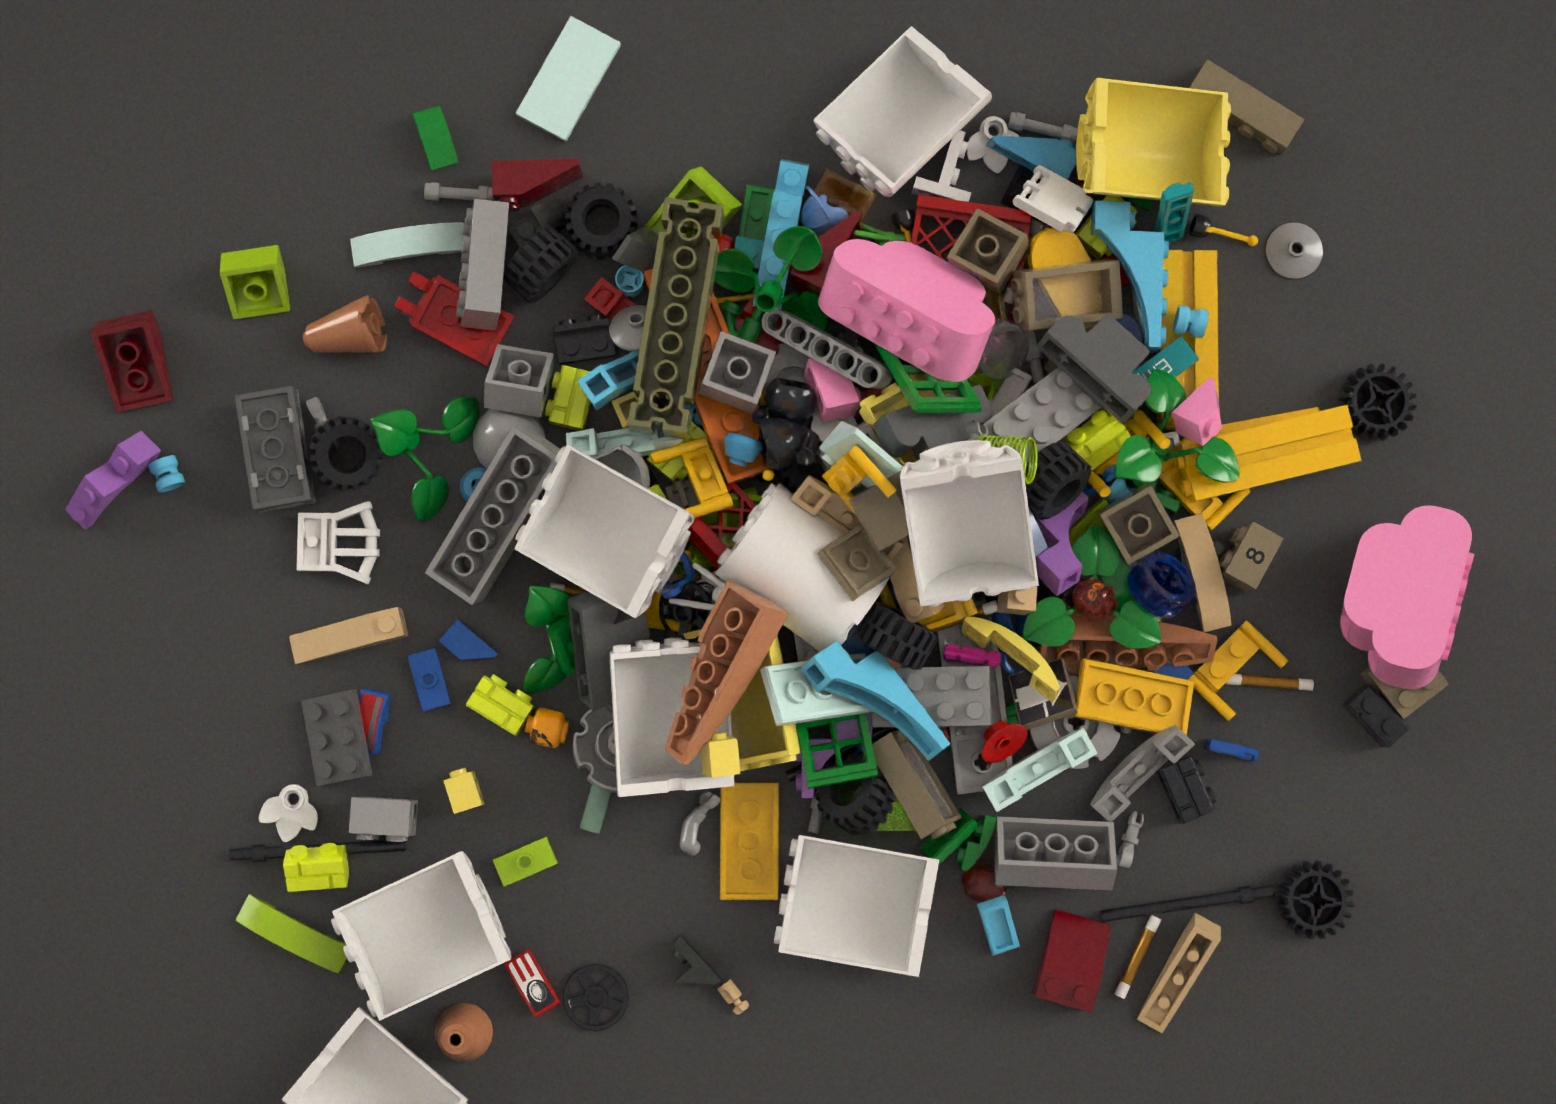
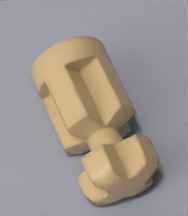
(731, 995)

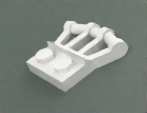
(318, 542)

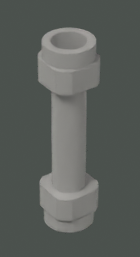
(1018, 122)
(434, 192)

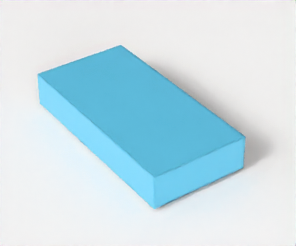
(998, 925)

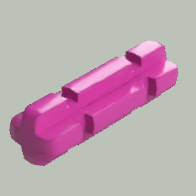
(972, 655)

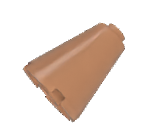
(348, 329)
(470, 1024)

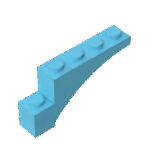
(783, 214)
(1142, 260)
(610, 380)
(880, 689)

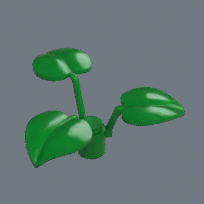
(795, 246)
(399, 434)
(1141, 458)
(544, 609)
(1054, 627)

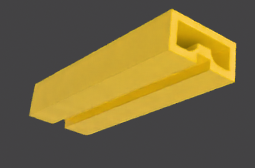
(1193, 284)
(1276, 453)

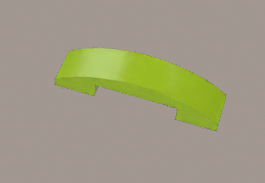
(292, 934)

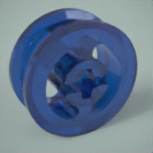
(1161, 584)

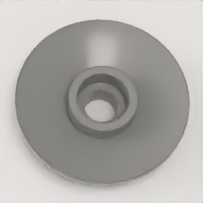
(1284, 260)
(627, 327)

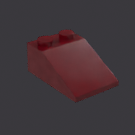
(531, 180)
(814, 279)
(133, 360)
(1072, 961)

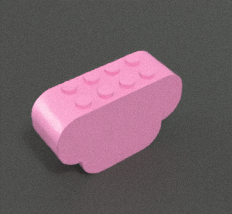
(909, 305)
(1408, 594)

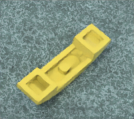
(983, 631)

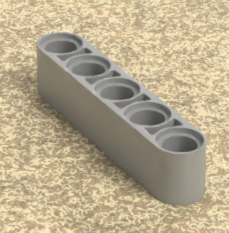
(838, 354)

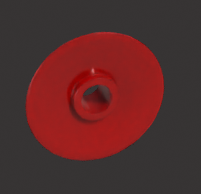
(1002, 741)

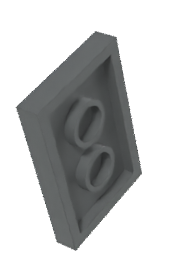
(336, 737)

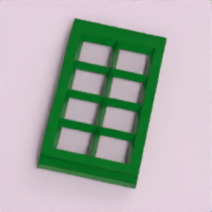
(941, 404)
(841, 773)

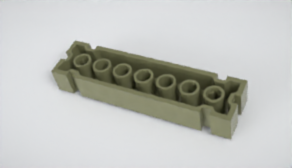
(676, 318)

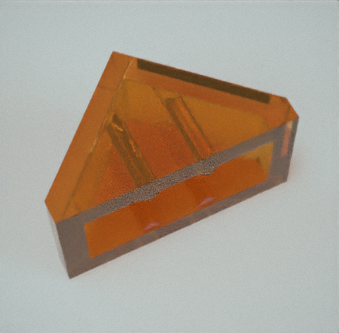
(845, 193)

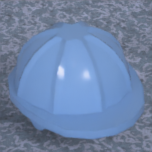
(817, 213)

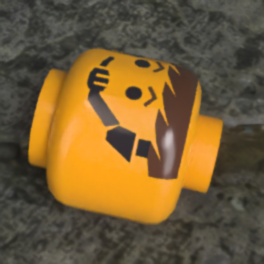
(547, 728)

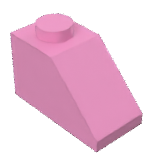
(835, 393)
(1199, 414)

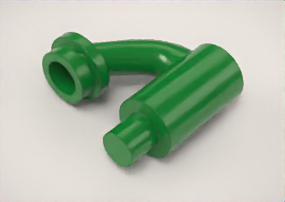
(751, 327)

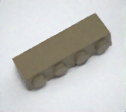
(1250, 109)

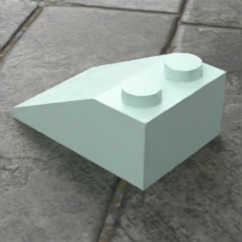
(844, 438)

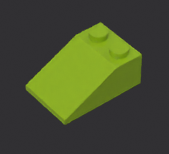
(698, 187)

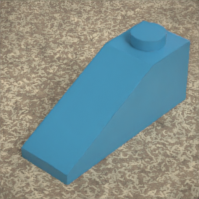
(1030, 152)

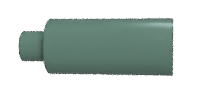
(595, 810)

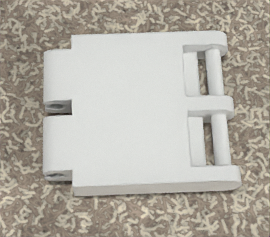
(1054, 200)

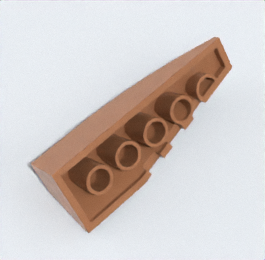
(1094, 642)
(729, 656)

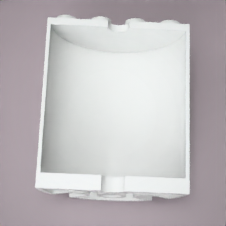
(900, 113)
(968, 522)
(604, 532)
(780, 562)
(645, 697)
(856, 905)
(421, 935)
(370, 1068)

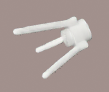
(711, 579)

